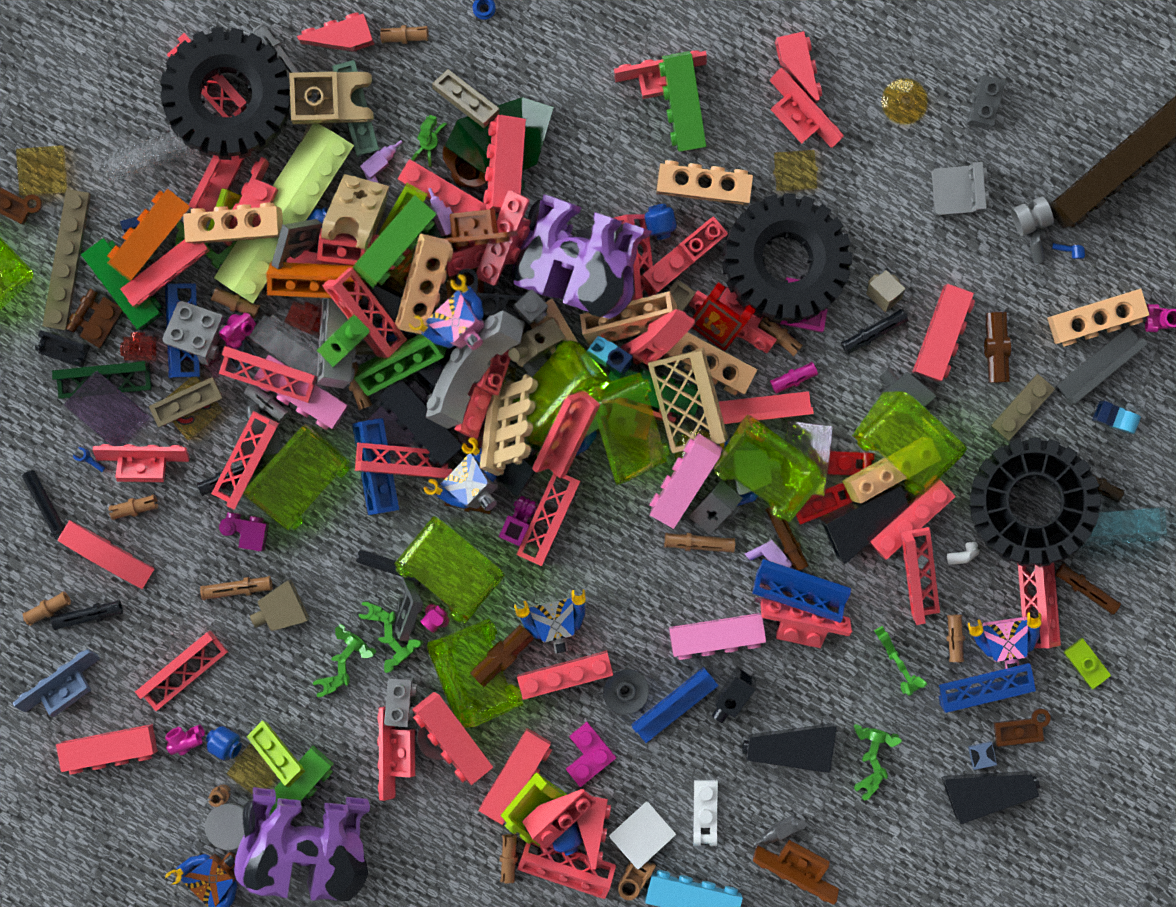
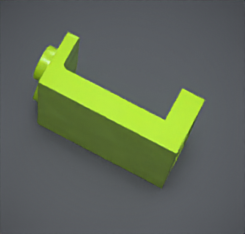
(533, 794)

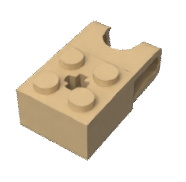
(335, 96)
(356, 210)

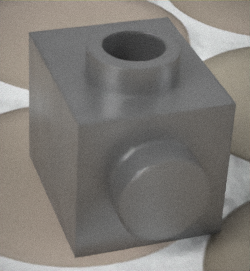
(531, 307)

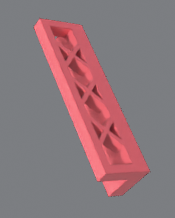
(223, 83)
(217, 176)
(644, 260)
(163, 272)
(350, 307)
(264, 364)
(766, 407)
(567, 434)
(250, 467)
(396, 468)
(556, 522)
(914, 574)
(1044, 601)
(173, 666)
(567, 875)

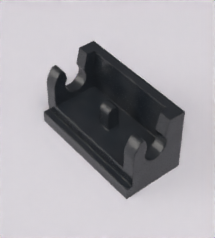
(62, 348)

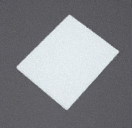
(642, 835)

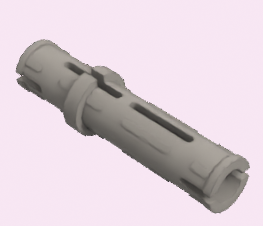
(262, 32)

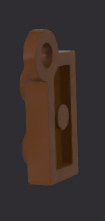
(16, 207)
(1021, 730)

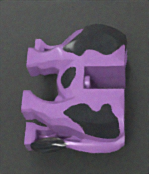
(601, 268)
(273, 844)

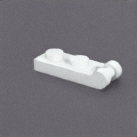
(705, 812)

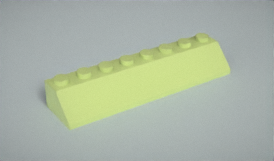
(299, 191)

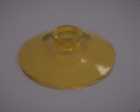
(896, 109)

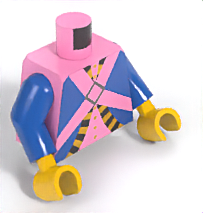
(456, 320)
(1007, 638)

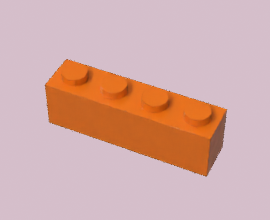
(148, 234)
(305, 279)

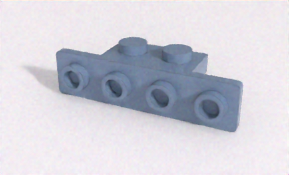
(61, 687)

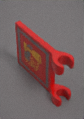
(718, 321)

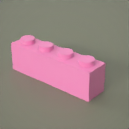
(322, 404)
(685, 481)
(717, 635)

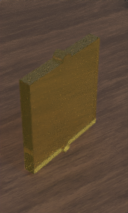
(795, 170)
(251, 770)

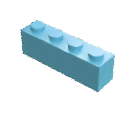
(683, 892)

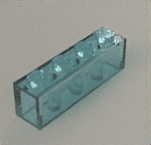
(1129, 525)

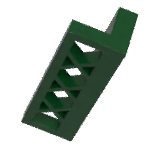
(105, 370)

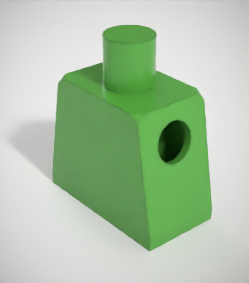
(346, 337)

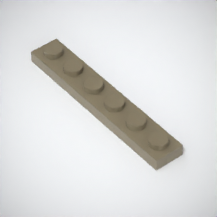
(66, 259)

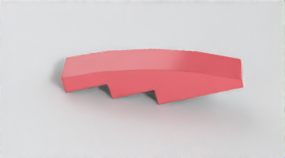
(105, 554)

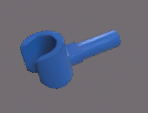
(1078, 251)
(86, 458)

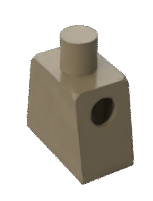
(530, 350)
(280, 608)

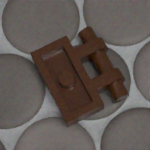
(101, 322)

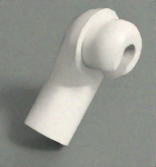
(964, 557)

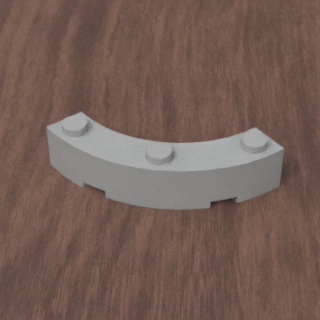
(468, 366)

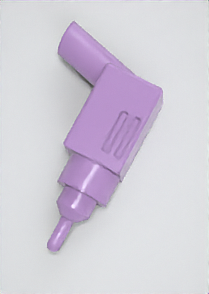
(378, 162)
(442, 215)
(771, 553)

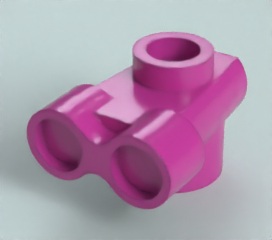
(1158, 318)
(237, 329)
(434, 618)
(181, 741)

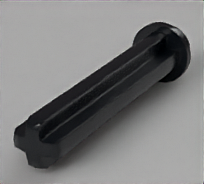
(43, 503)
(380, 563)

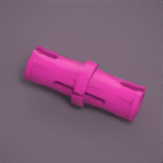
(794, 377)

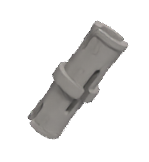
(266, 402)

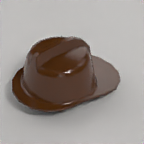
(461, 171)

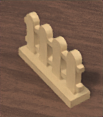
(498, 430)

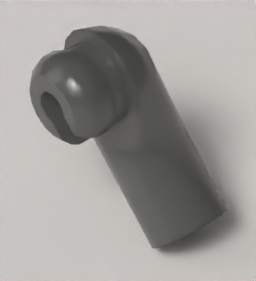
(1036, 245)

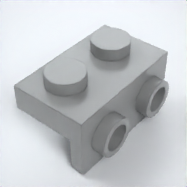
(398, 702)

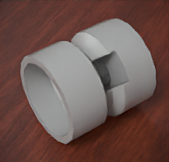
(1034, 215)

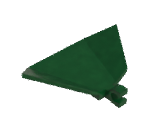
(471, 140)

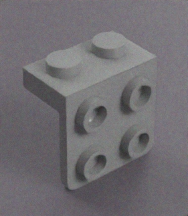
(960, 189)
(195, 331)

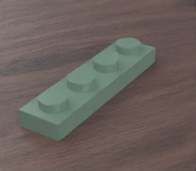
(361, 133)

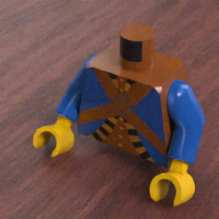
(209, 878)

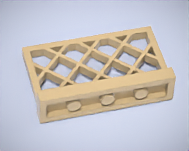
(707, 394)

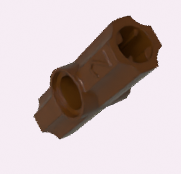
(997, 347)
(501, 655)

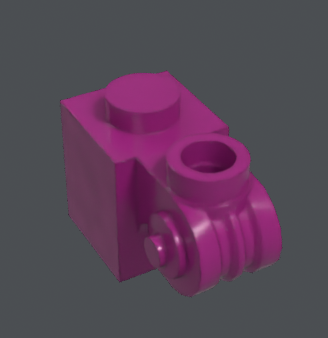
(516, 526)
(252, 532)

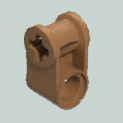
(635, 876)

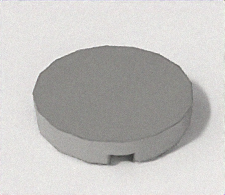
(225, 826)

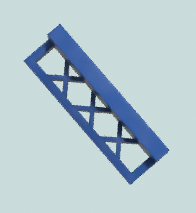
(174, 359)
(377, 487)
(801, 586)
(988, 691)
(674, 705)

